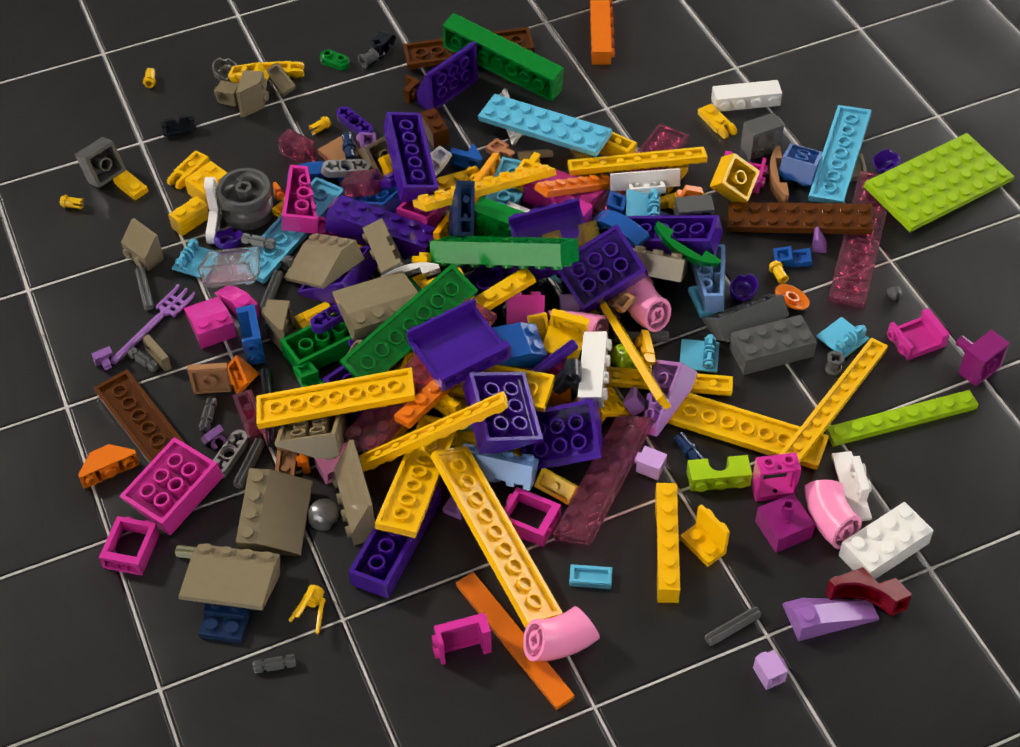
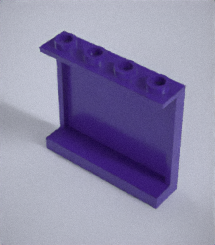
(554, 217)
(457, 344)

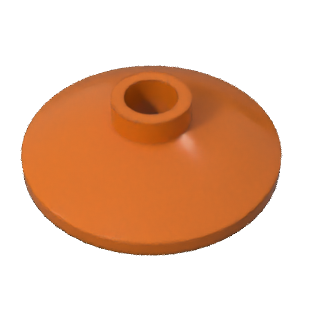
(793, 297)

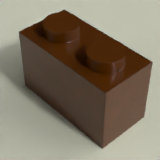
(435, 127)

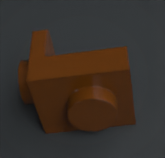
(410, 91)

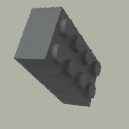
(772, 344)

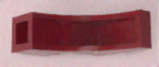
(859, 584)

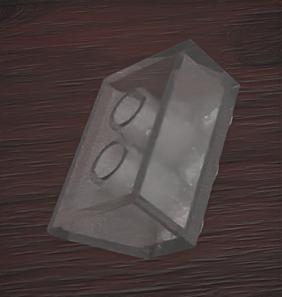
(230, 267)

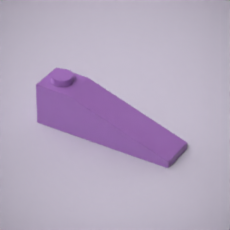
(676, 382)
(822, 616)

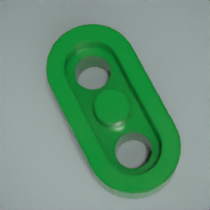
(334, 60)

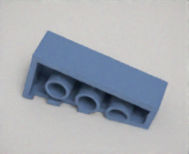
(712, 282)
(507, 467)

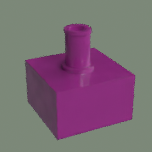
(982, 356)
(784, 522)

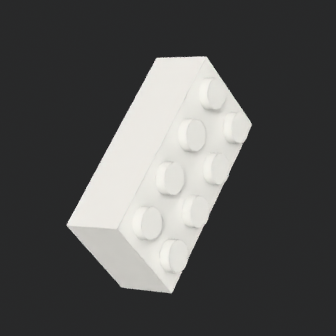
(886, 541)

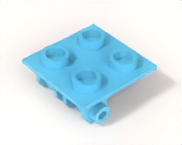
(642, 203)
(190, 258)
(843, 336)
(700, 354)

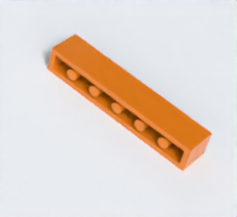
(601, 32)

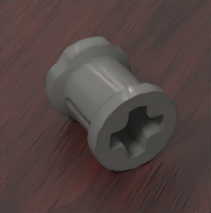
(368, 58)
(833, 366)

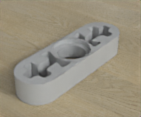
(334, 168)
(229, 445)

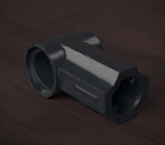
(568, 376)

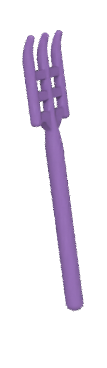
(164, 311)

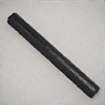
(267, 387)

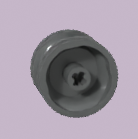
(245, 198)

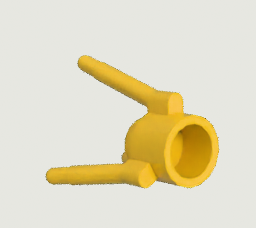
(312, 598)

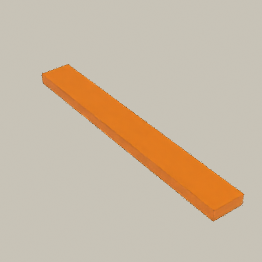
(512, 638)

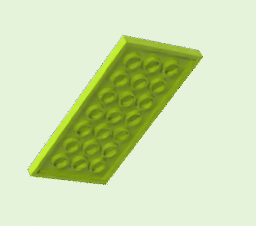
(938, 182)

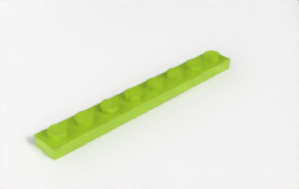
(901, 418)

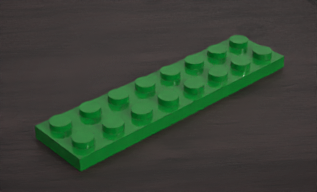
(389, 341)

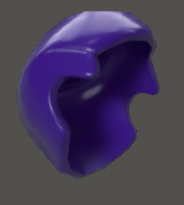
(886, 160)
(227, 239)
(744, 287)

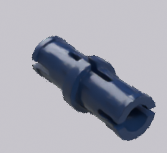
(348, 146)
(689, 449)

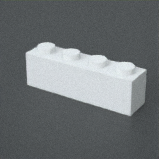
(746, 95)
(594, 367)

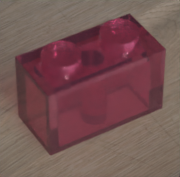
(297, 146)
(361, 183)
(247, 411)

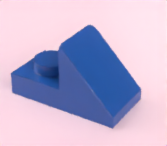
(466, 159)

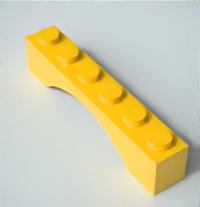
(667, 543)

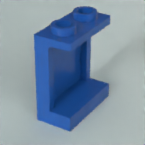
(249, 326)

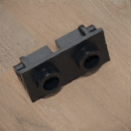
(185, 124)

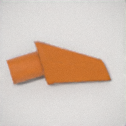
(278, 192)

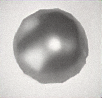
(222, 68)
(323, 514)

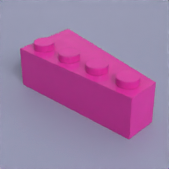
(299, 206)

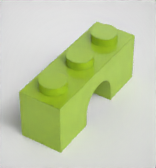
(703, 477)

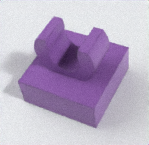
(103, 357)
(212, 435)

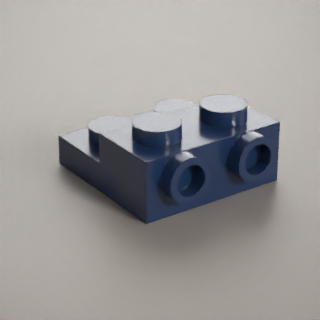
(224, 623)

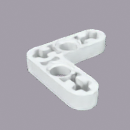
(215, 210)

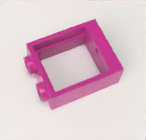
(769, 465)
(529, 533)
(127, 563)

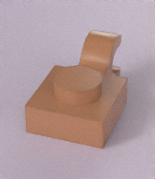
(500, 147)

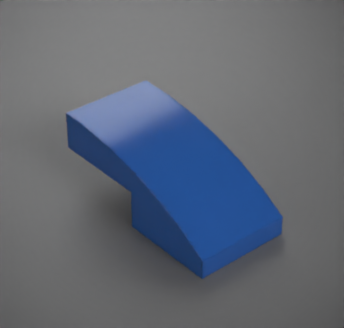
(793, 258)

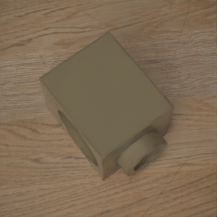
(226, 93)

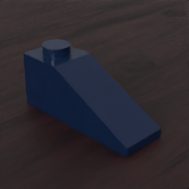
(462, 209)

